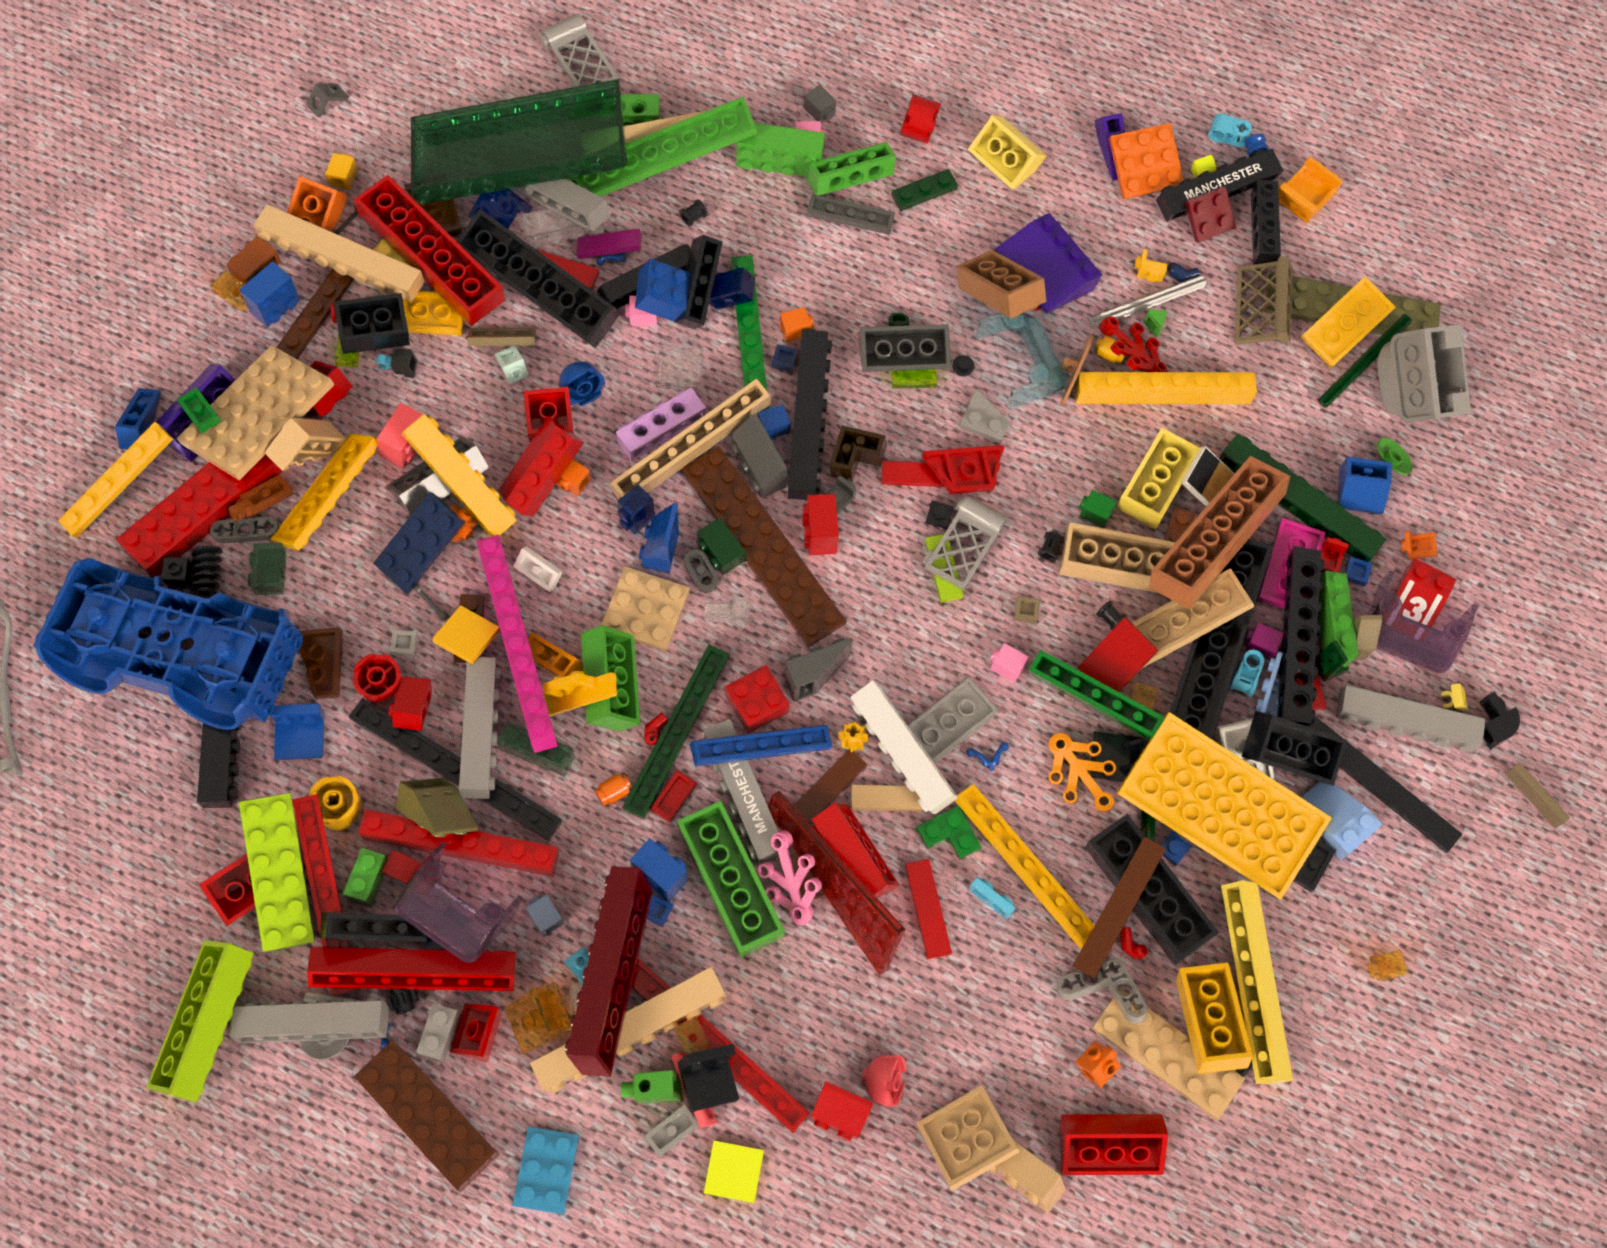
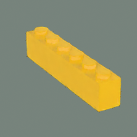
(458, 476)

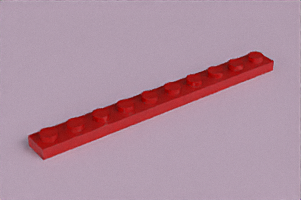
(744, 1070)

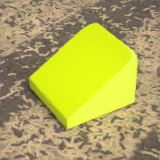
(1203, 164)

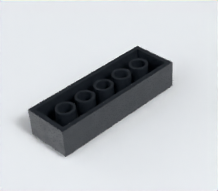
(1163, 909)

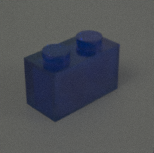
(732, 288)
(635, 509)

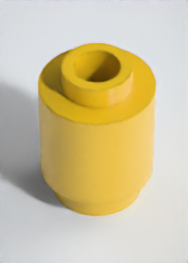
(1104, 350)

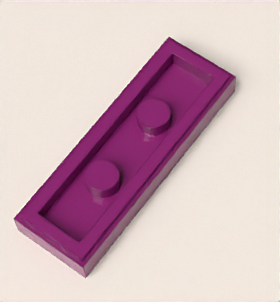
(609, 243)

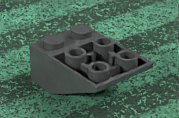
(811, 671)

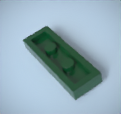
(924, 190)

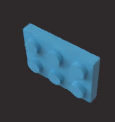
(546, 1170)

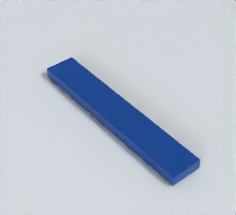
(760, 745)

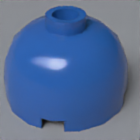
(583, 382)

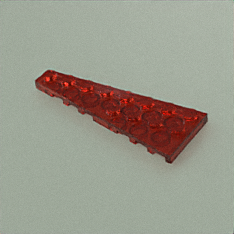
(859, 909)

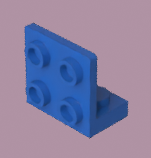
(298, 731)

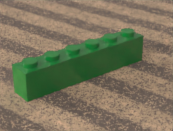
(1096, 695)

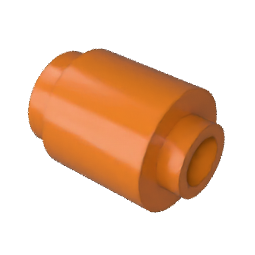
(613, 789)

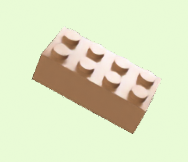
(1001, 284)

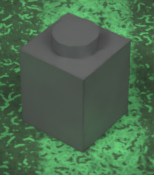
(820, 104)

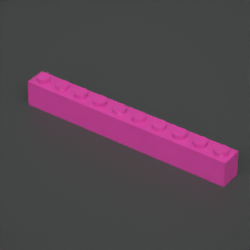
(516, 644)

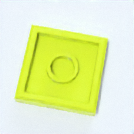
(733, 1171)

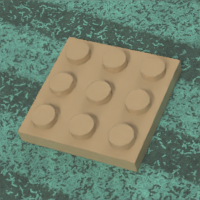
(646, 608)
(967, 1137)

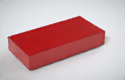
(673, 796)

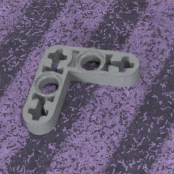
(1112, 981)

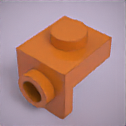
(1420, 545)

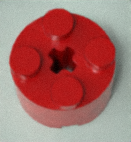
(920, 118)

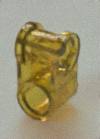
(227, 288)

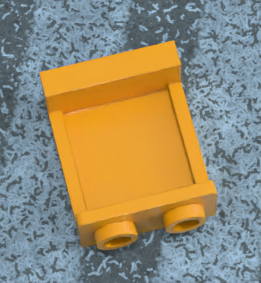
(1309, 189)

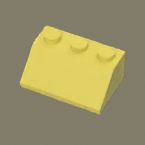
(1006, 151)

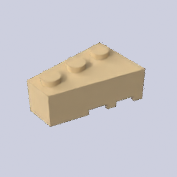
(304, 440)
(1032, 1178)

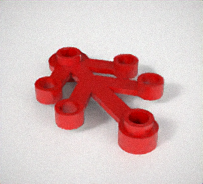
(1134, 348)

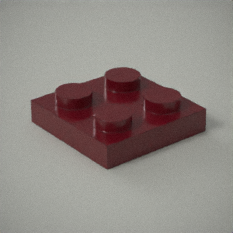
(1210, 214)

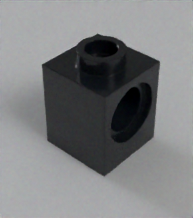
(176, 573)

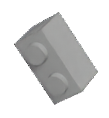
(438, 1033)

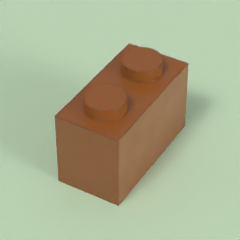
(252, 260)

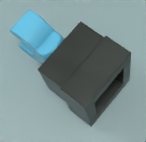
(401, 362)

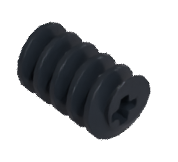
(203, 571)

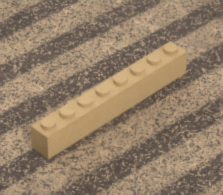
(338, 253)
(693, 440)
(640, 1025)

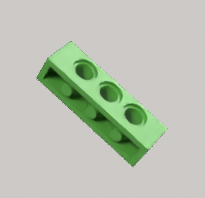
(640, 108)
(851, 168)

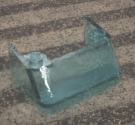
(1046, 375)

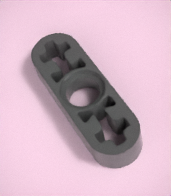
(227, 536)

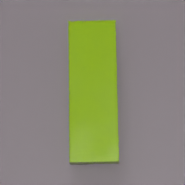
(945, 590)

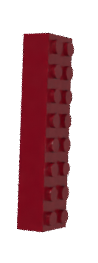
(609, 972)

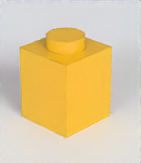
(341, 171)

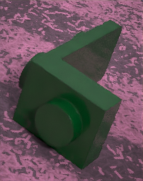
(1331, 662)

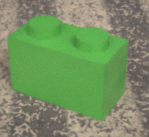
(365, 877)

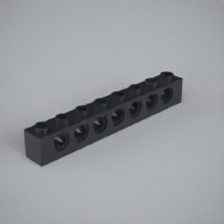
(1309, 561)

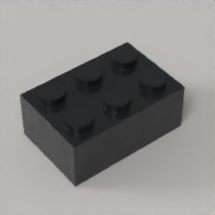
(371, 323)

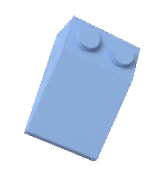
(1350, 819)

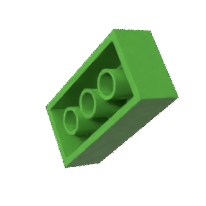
(780, 150)
(606, 652)

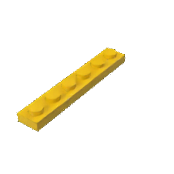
(115, 479)

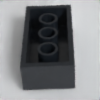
(1294, 748)

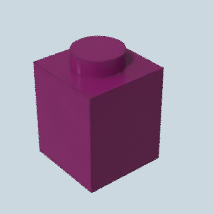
(1263, 640)

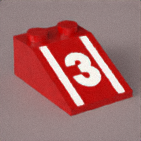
(1423, 592)

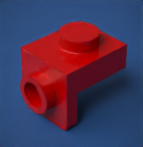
(1332, 553)

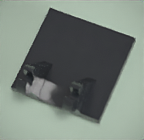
(1119, 749)

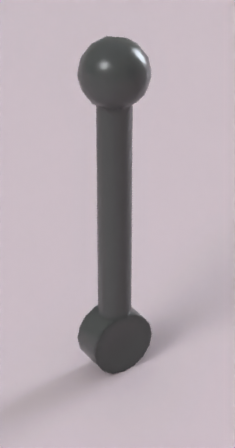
(442, 614)

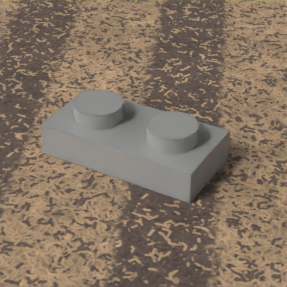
(671, 1130)

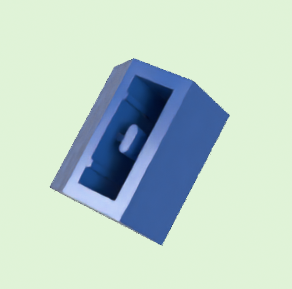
(1364, 484)

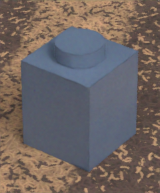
(544, 914)

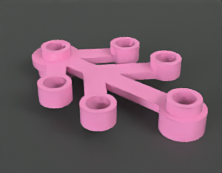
(791, 881)

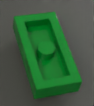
(198, 410)

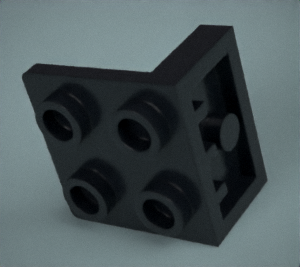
(708, 1078)

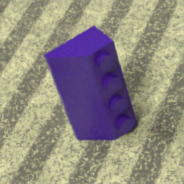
(211, 385)

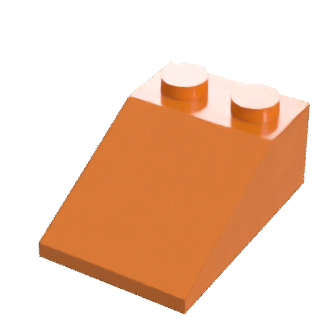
(317, 203)

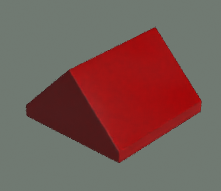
(476, 1031)

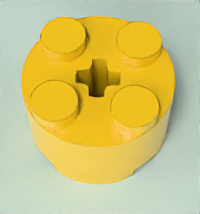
(340, 790)

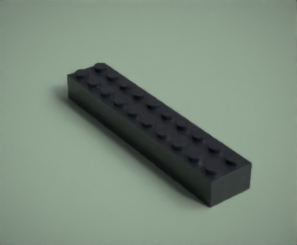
(1216, 653)

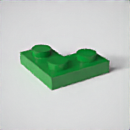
(950, 826)

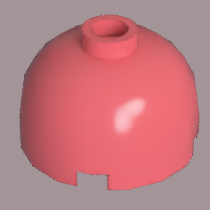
(884, 1078)

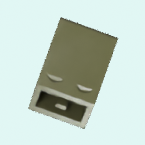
(435, 806)

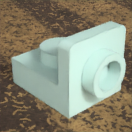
(512, 364)

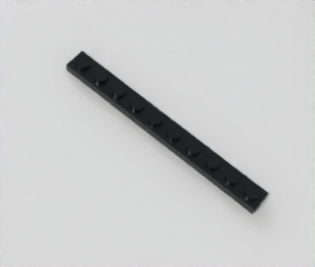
(448, 765)

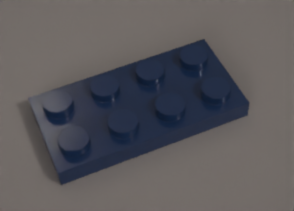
(419, 542)

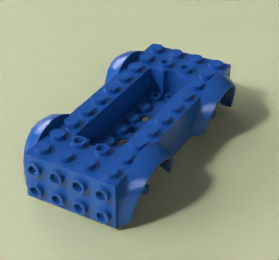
(221, 681)

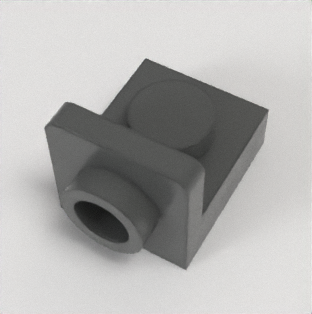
(844, 492)

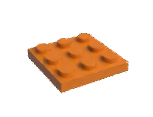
(1146, 160)

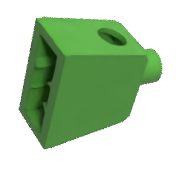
(664, 1087)

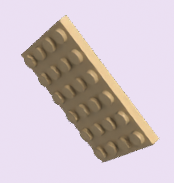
(255, 410)

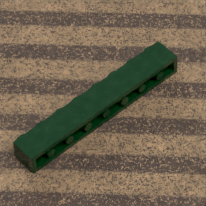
(1310, 504)

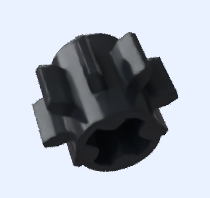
(402, 1000)

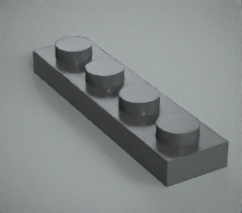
(851, 214)

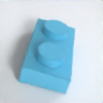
(985, 892)

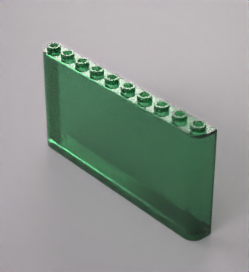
(517, 142)

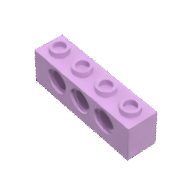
(636, 446)

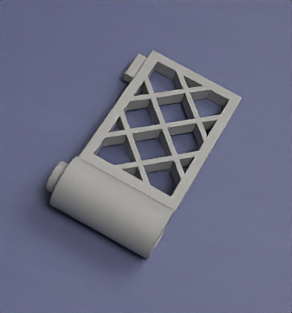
(570, 32)
(977, 517)

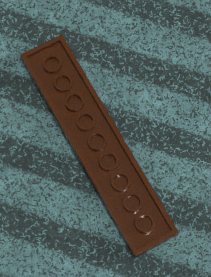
(765, 546)

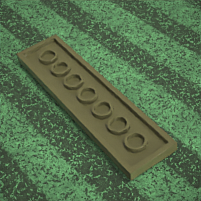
(1315, 298)

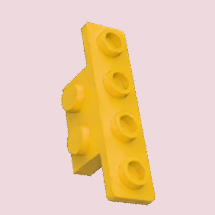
(577, 691)

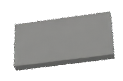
(953, 719)

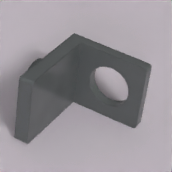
(325, 93)

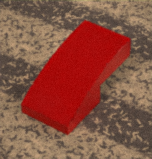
(400, 867)

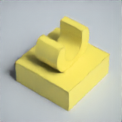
(1458, 697)

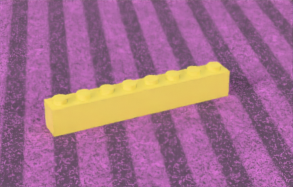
(1256, 983)

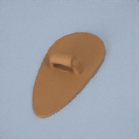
(1076, 367)

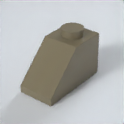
(1367, 634)

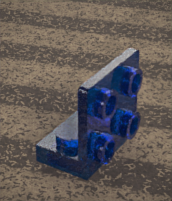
(501, 206)

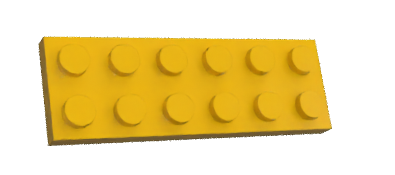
(325, 491)

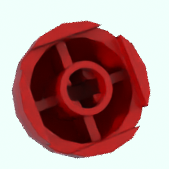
(377, 677)

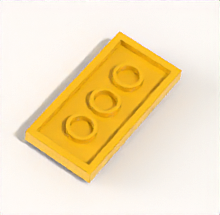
(1348, 322)

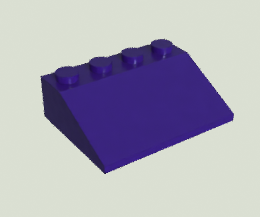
(1054, 256)

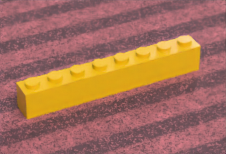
(1165, 387)

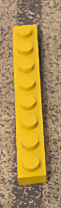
(1025, 864)

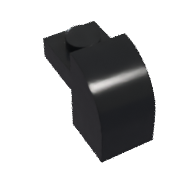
(1502, 723)

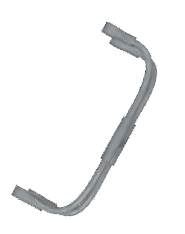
(7, 765)

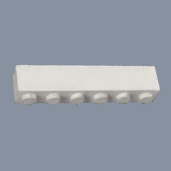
(903, 747)

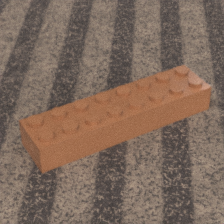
(1219, 532)

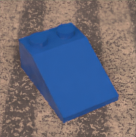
(661, 540)

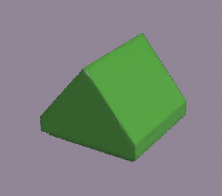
(1155, 320)

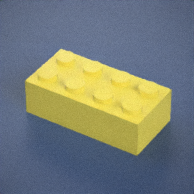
(1157, 479)

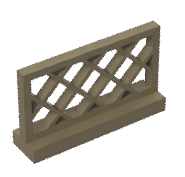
(1282, 303)

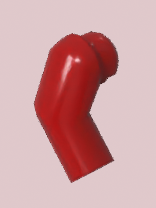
(652, 729)
(1130, 947)

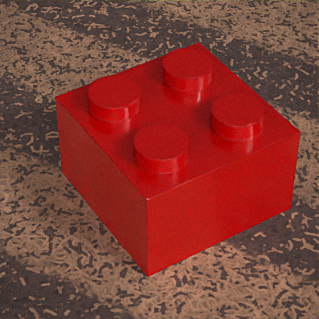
(820, 524)
(757, 699)

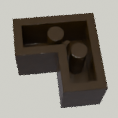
(855, 447)

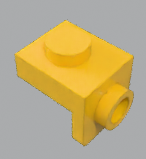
(1148, 269)

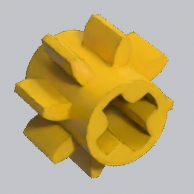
(853, 736)

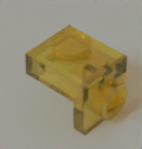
(1388, 966)

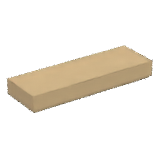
(884, 798)

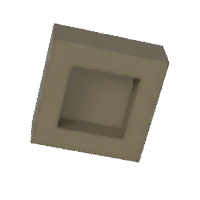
(1026, 609)

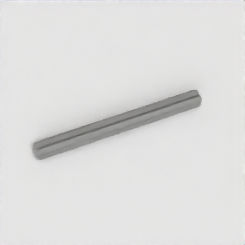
(1150, 300)

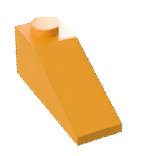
(552, 658)

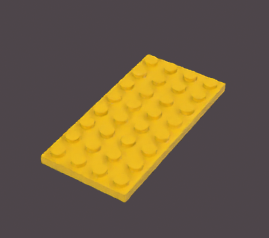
(1224, 805)

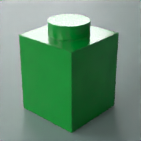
(1096, 508)

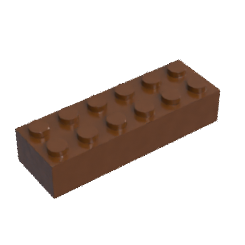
(426, 1116)

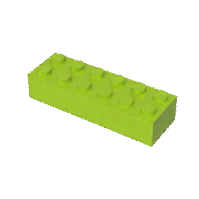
(276, 871)
(200, 1021)

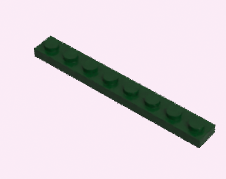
(675, 732)

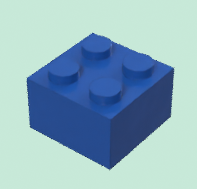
(662, 290)
(270, 294)
(662, 871)

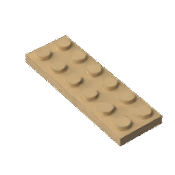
(1176, 626)
(1169, 1057)

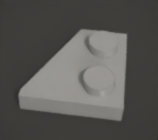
(984, 419)

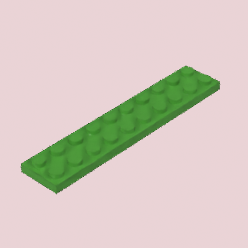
(675, 146)

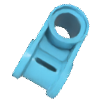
(1227, 129)
(1247, 677)

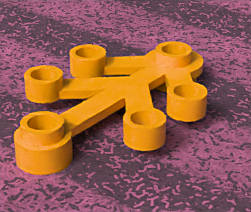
(1078, 768)

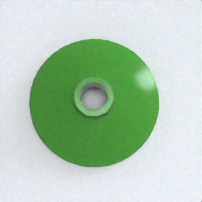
(1394, 453)

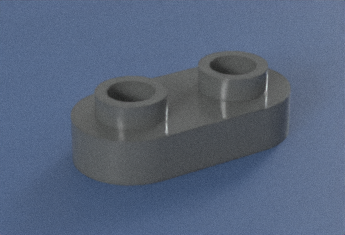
(702, 571)

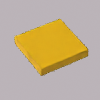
(466, 634)

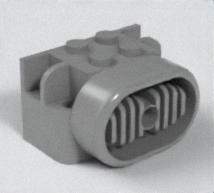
(1424, 374)

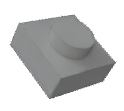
(404, 643)

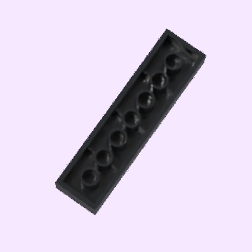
(538, 278)

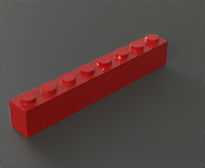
(472, 846)
(409, 969)

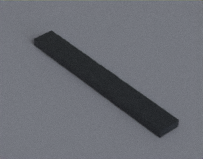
(1394, 795)

